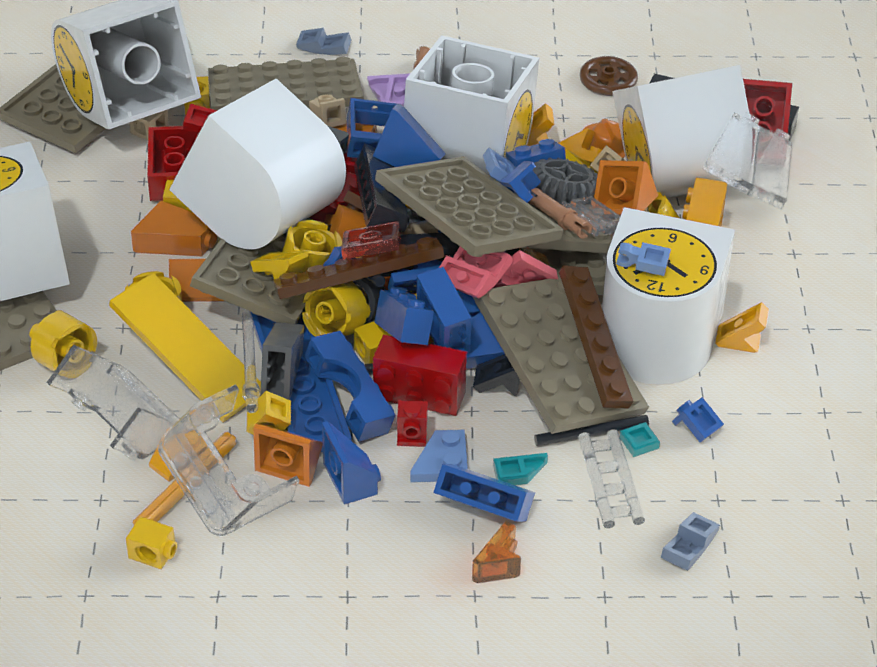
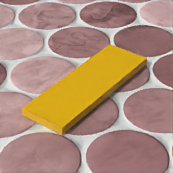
(180, 340)

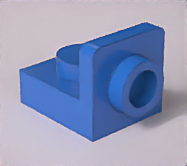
(698, 418)

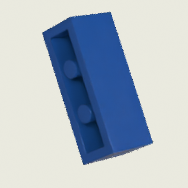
(404, 316)
(484, 492)

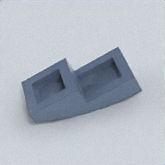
(318, 42)
(691, 541)

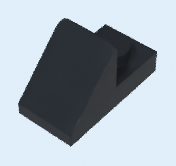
(496, 373)

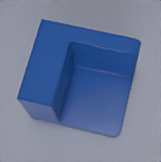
(522, 180)

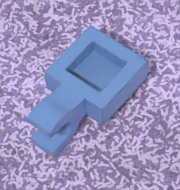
(648, 258)

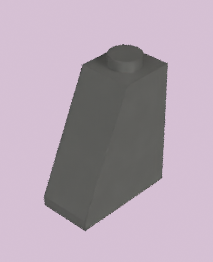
(281, 359)

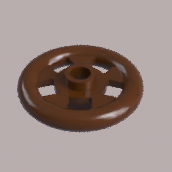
(608, 75)

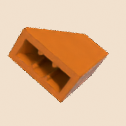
(172, 232)

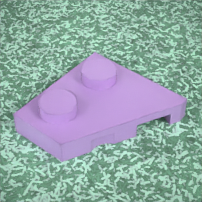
(388, 87)

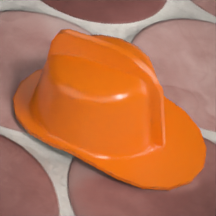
(609, 134)

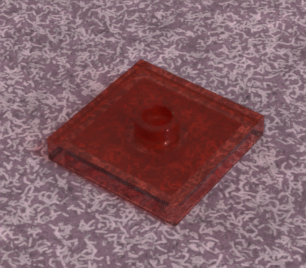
(371, 240)

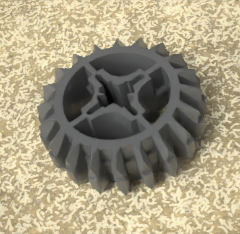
(565, 179)

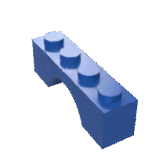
(335, 359)

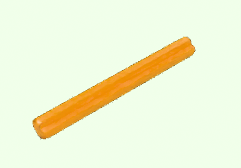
(173, 492)

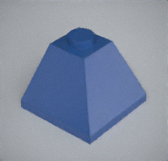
(348, 466)

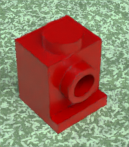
(412, 423)

